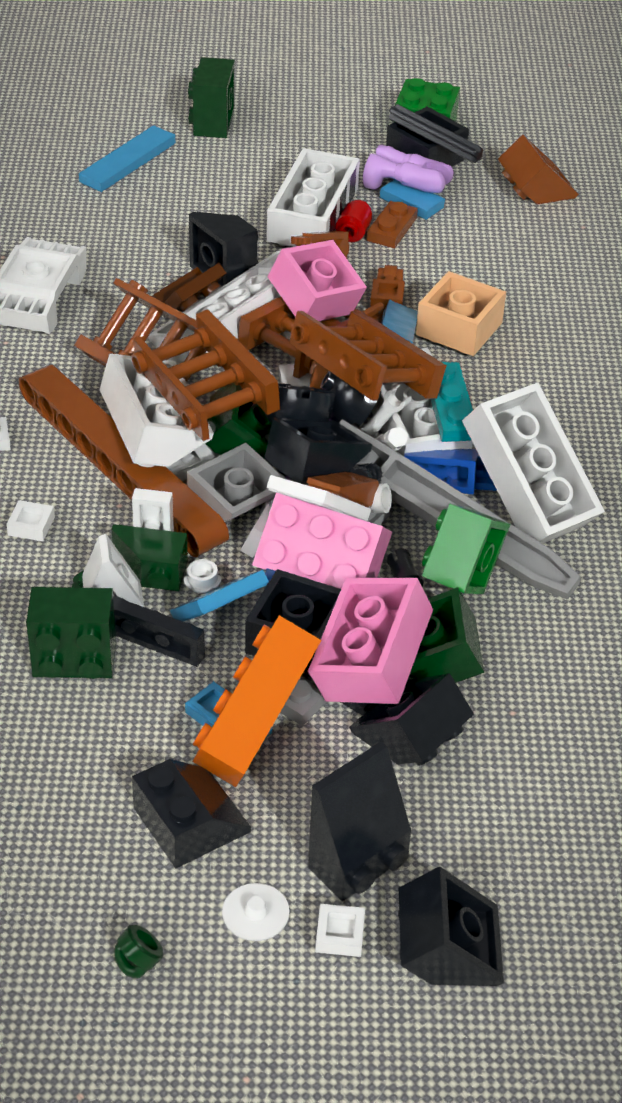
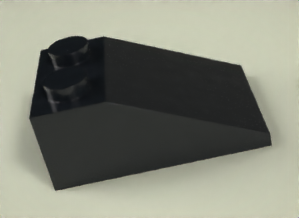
(358, 824)

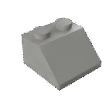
(233, 481)

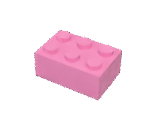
(320, 543)
(371, 640)

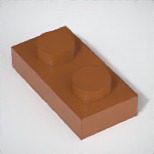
(392, 224)

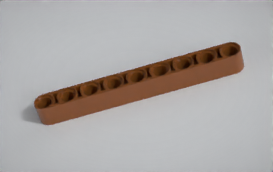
(100, 442)

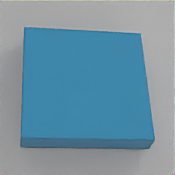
(220, 596)

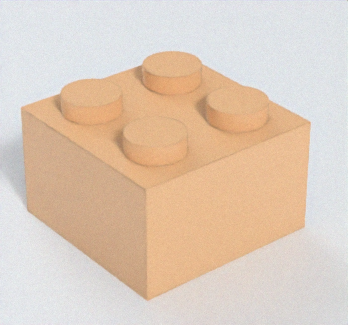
(460, 313)

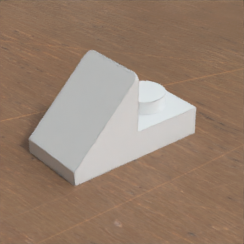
(110, 570)

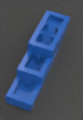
(456, 467)

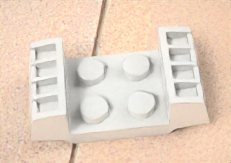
(35, 279)

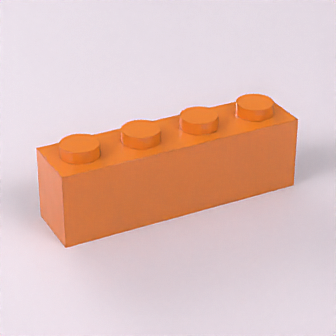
(256, 701)

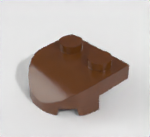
(185, 290)

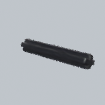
(436, 133)

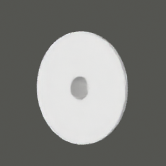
(255, 912)

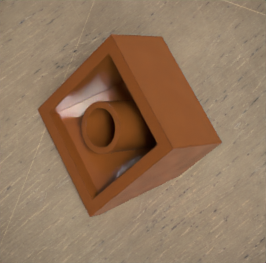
(534, 173)

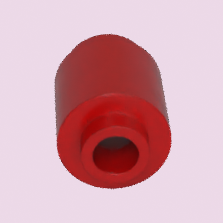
(355, 219)

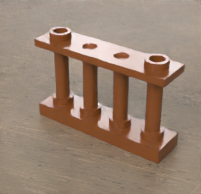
(274, 318)
(100, 346)
(223, 350)
(367, 355)

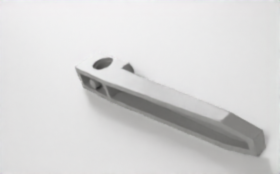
(428, 496)

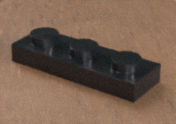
(159, 632)

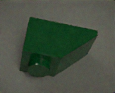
(153, 555)

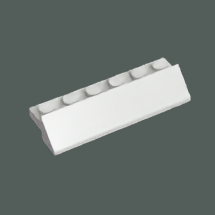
(229, 302)

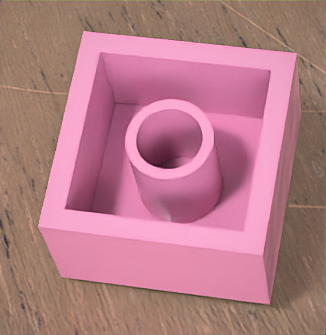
(317, 280)

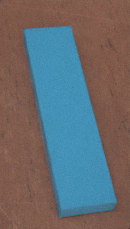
(126, 158)
(400, 320)

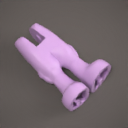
(409, 169)

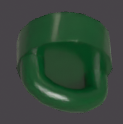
(140, 948)

